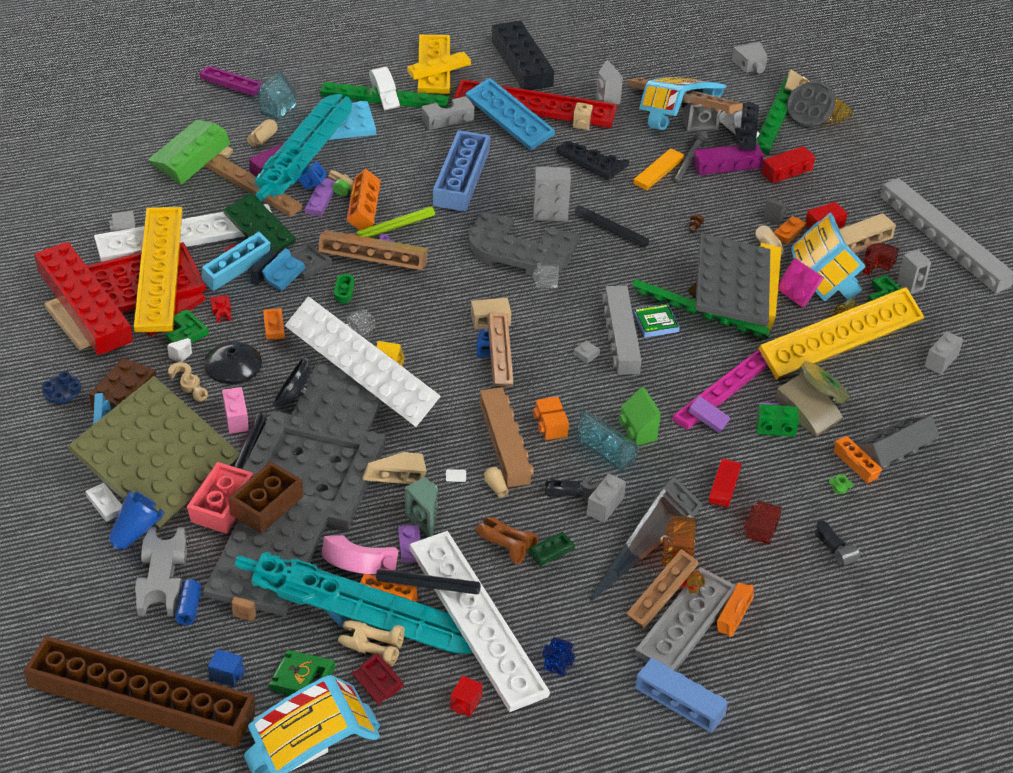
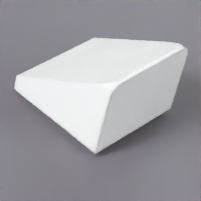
(180, 350)

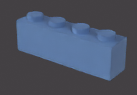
(681, 695)

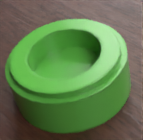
(341, 187)

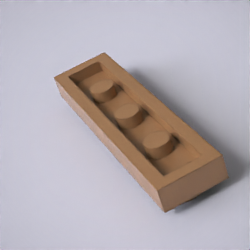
(500, 349)
(662, 588)

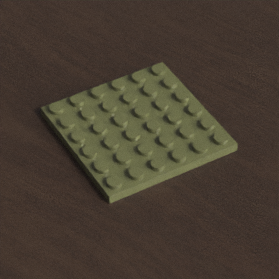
(153, 448)

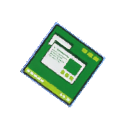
(656, 320)

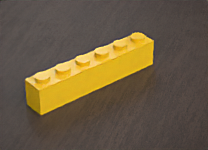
(775, 257)

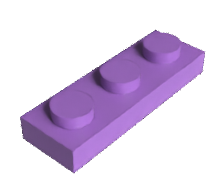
(320, 198)

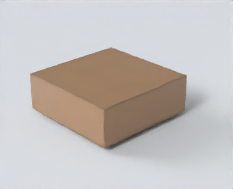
(243, 609)

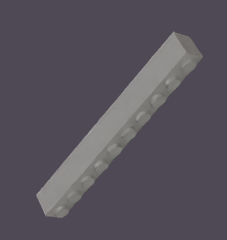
(947, 235)

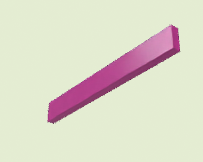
(724, 387)

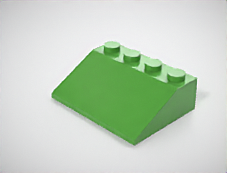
(190, 150)

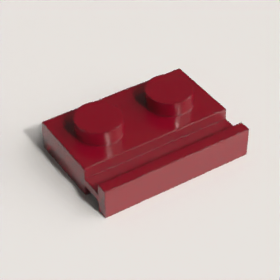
(378, 679)

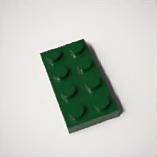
(252, 217)

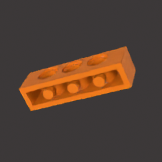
(363, 200)

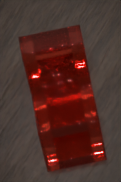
(880, 255)

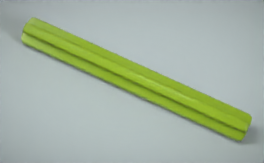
(396, 223)

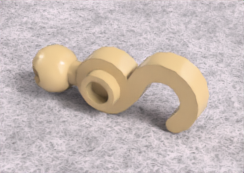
(189, 382)

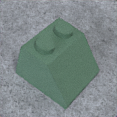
(422, 505)

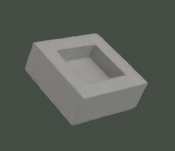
(586, 352)

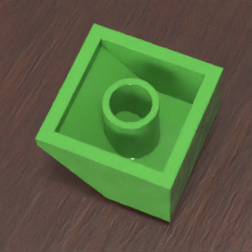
(640, 418)

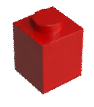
(466, 696)

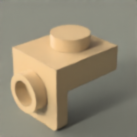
(582, 116)

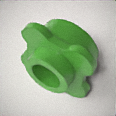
(840, 484)

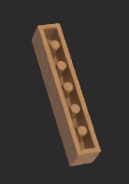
(373, 249)
(505, 437)

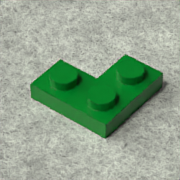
(884, 286)
(188, 327)

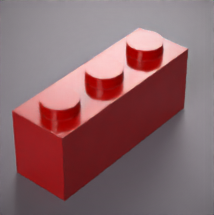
(788, 164)

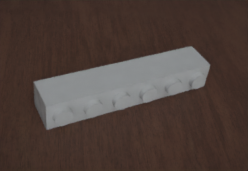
(622, 330)

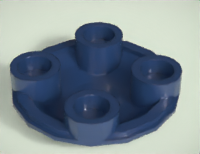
(61, 388)

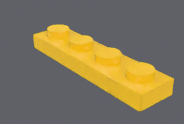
(438, 65)

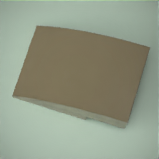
(815, 409)

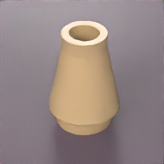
(496, 481)

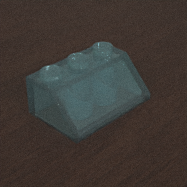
(606, 441)

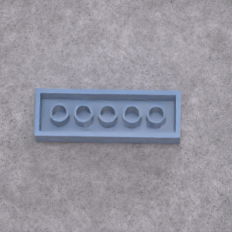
(461, 170)

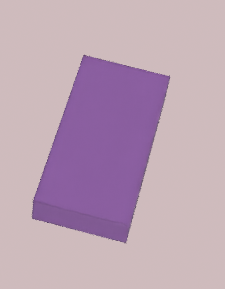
(709, 414)

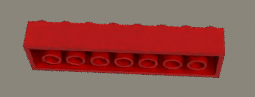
(83, 298)

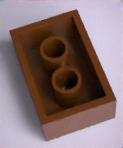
(121, 382)
(265, 497)

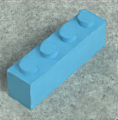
(235, 261)

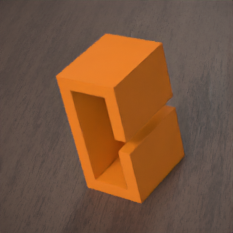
(550, 419)

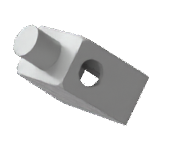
(750, 57)

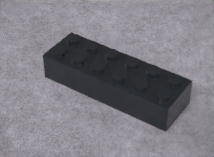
(522, 55)

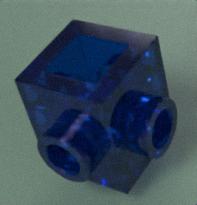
(558, 656)

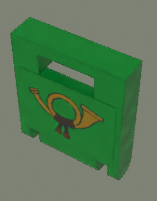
(298, 671)

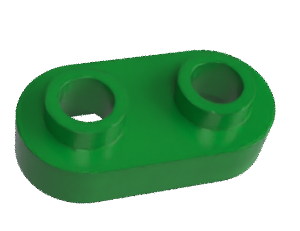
(344, 288)

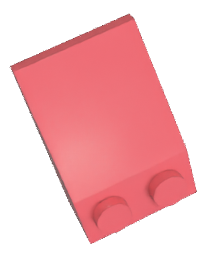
(211, 502)

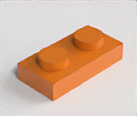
(790, 229)
(274, 324)

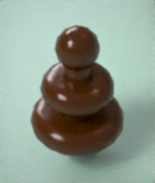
(695, 222)

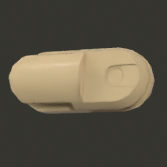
(262, 133)
(766, 235)

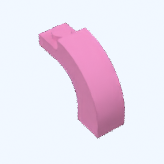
(355, 558)

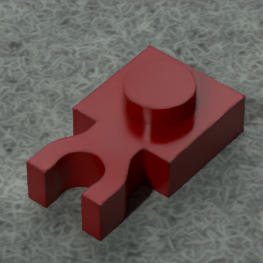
(221, 307)

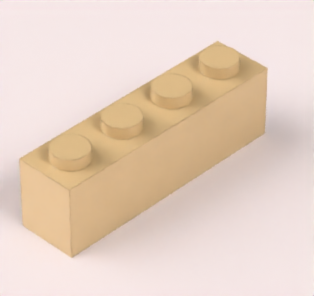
(867, 232)

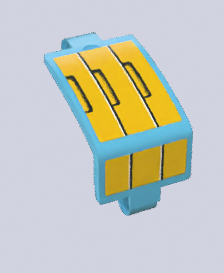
(829, 255)

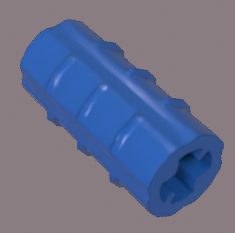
(188, 602)

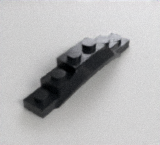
(746, 125)

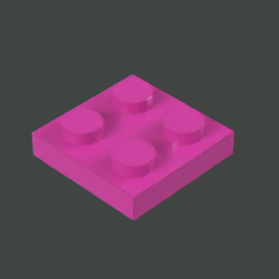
(799, 282)

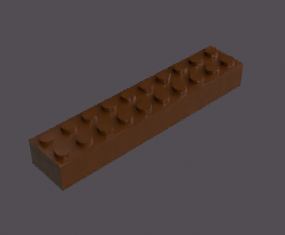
(140, 691)

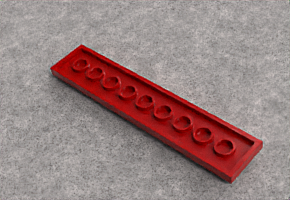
(552, 105)

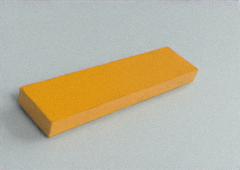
(658, 169)

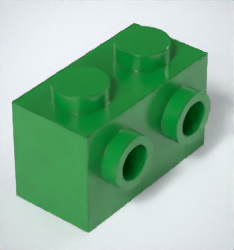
(777, 420)

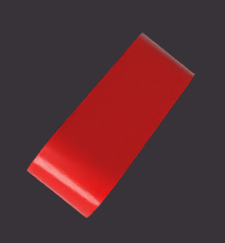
(725, 483)

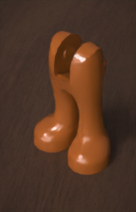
(513, 539)

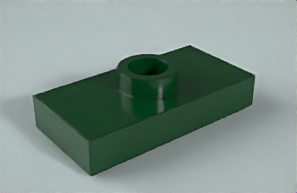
(551, 548)

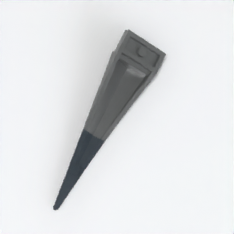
(649, 533)

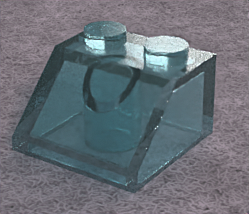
(277, 96)

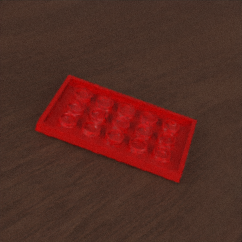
(121, 278)

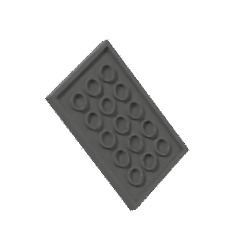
(733, 280)

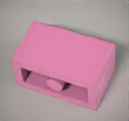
(235, 410)

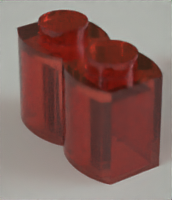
(762, 521)

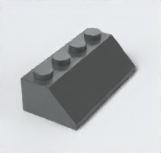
(900, 439)

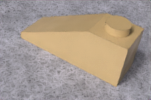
(399, 468)

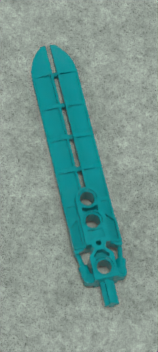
(291, 159)
(309, 585)

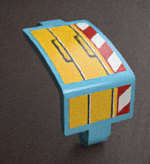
(666, 94)
(307, 725)

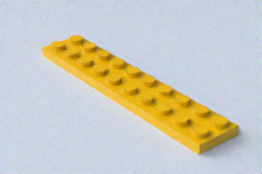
(158, 270)
(841, 332)

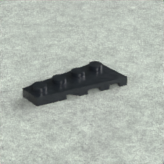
(592, 160)

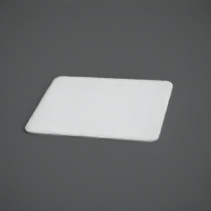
(456, 475)

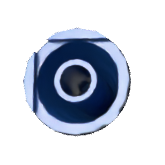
(133, 520)

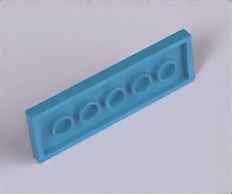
(510, 114)

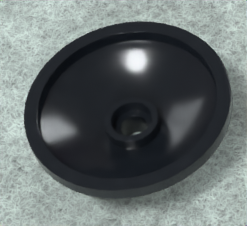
(233, 363)
(294, 384)

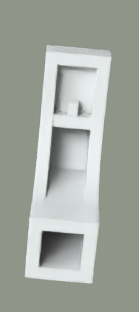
(383, 81)

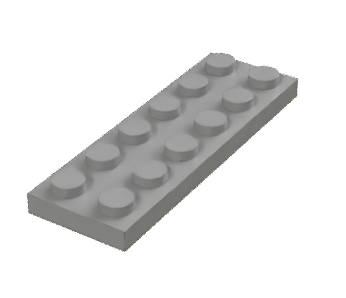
(685, 622)

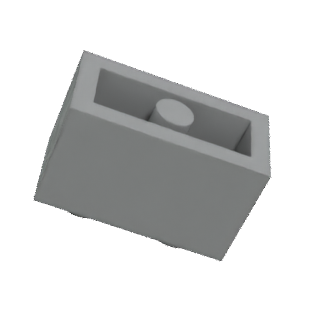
(914, 271)
(943, 352)
(606, 498)

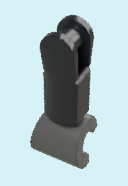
(570, 488)
(843, 553)

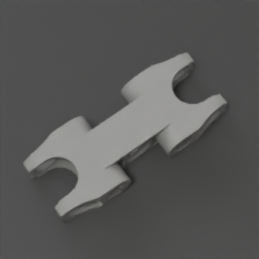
(160, 584)

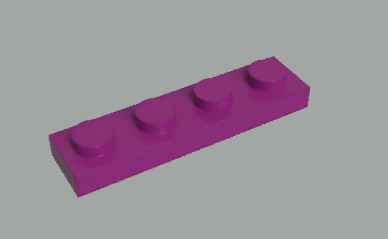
(230, 80)

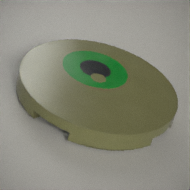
(824, 382)

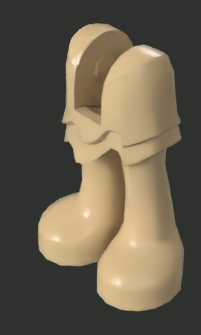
(361, 643)

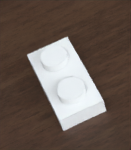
(104, 501)

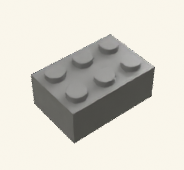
(551, 193)

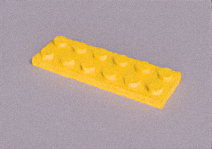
(432, 48)

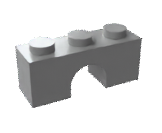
(438, 117)

